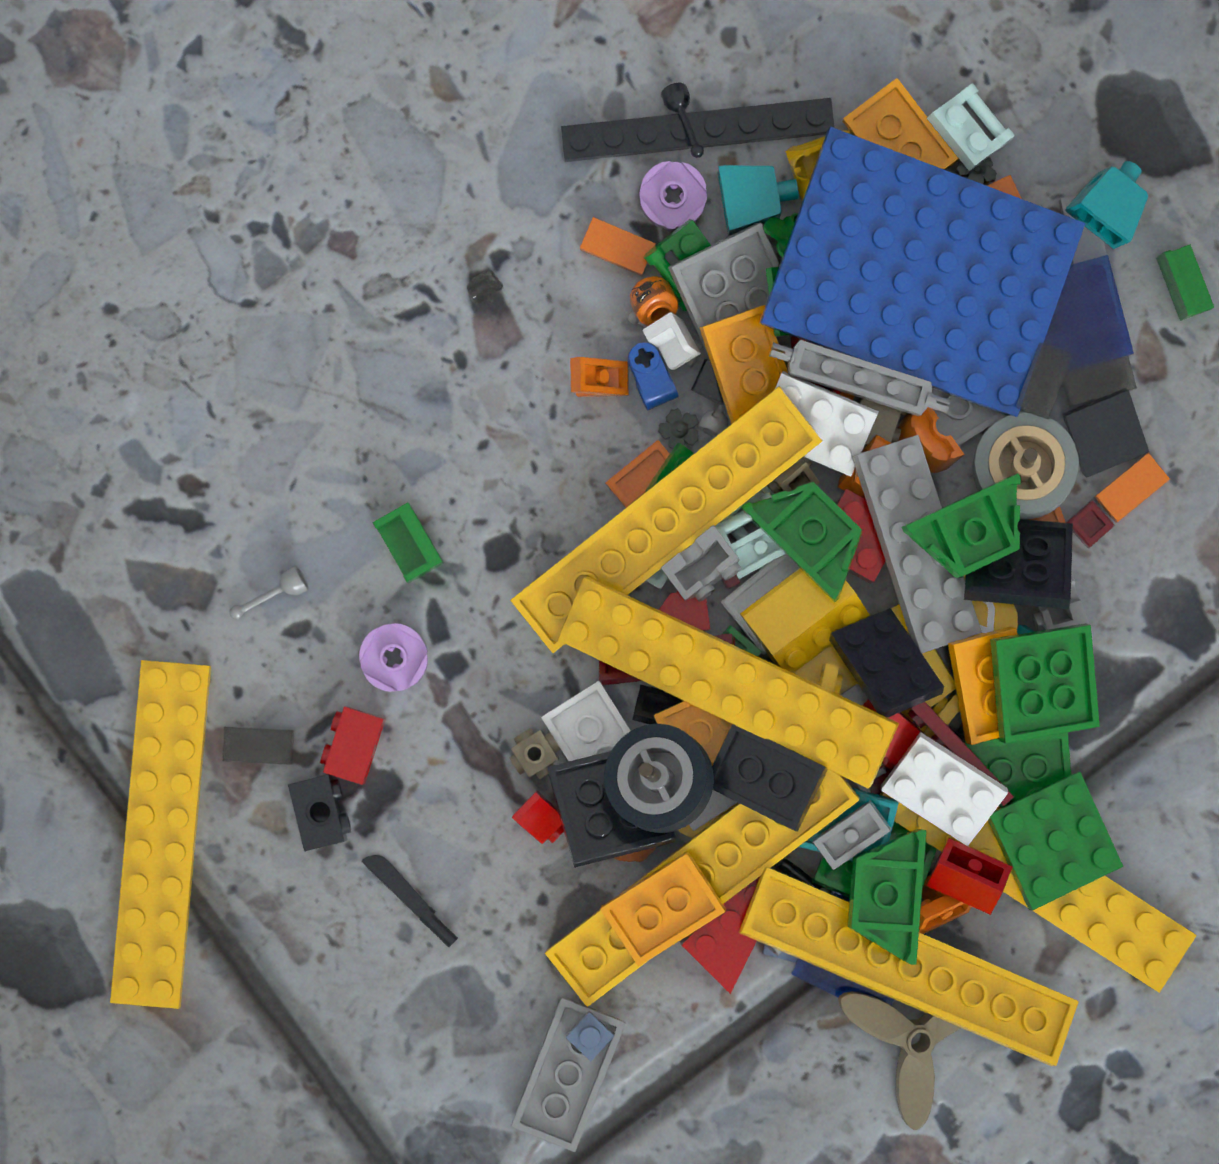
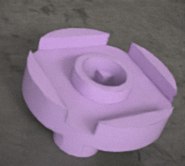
(672, 175)
(375, 663)

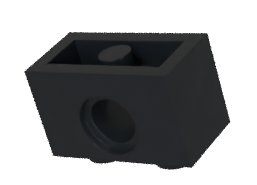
(312, 831)

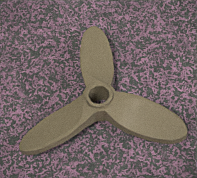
(915, 1065)

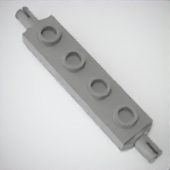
(859, 378)

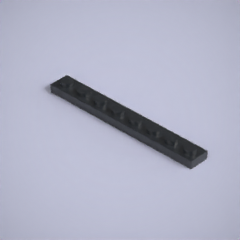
(709, 127)

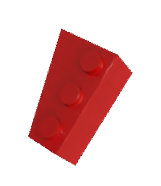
(720, 945)

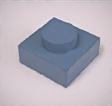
(590, 1036)

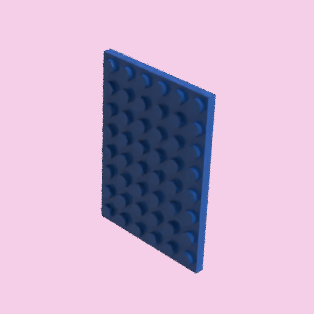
(921, 271)

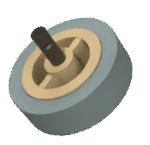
(1038, 452)

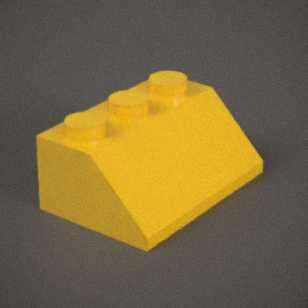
(798, 617)

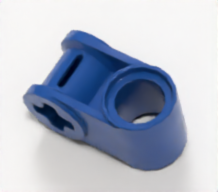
(654, 381)

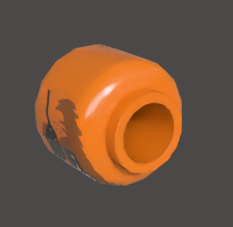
(653, 299)

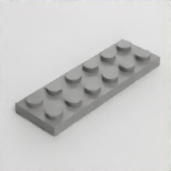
(897, 493)

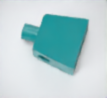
(752, 195)
(1111, 204)

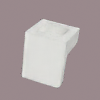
(672, 340)

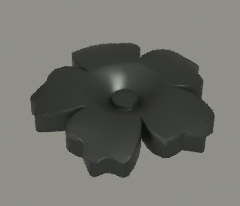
(980, 174)
(679, 428)

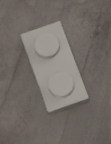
(852, 835)

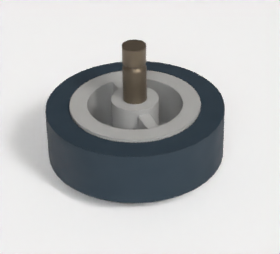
(658, 778)

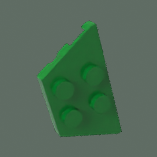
(971, 529)
(810, 533)
(889, 894)

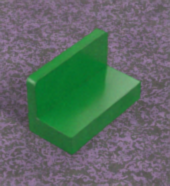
(1185, 282)

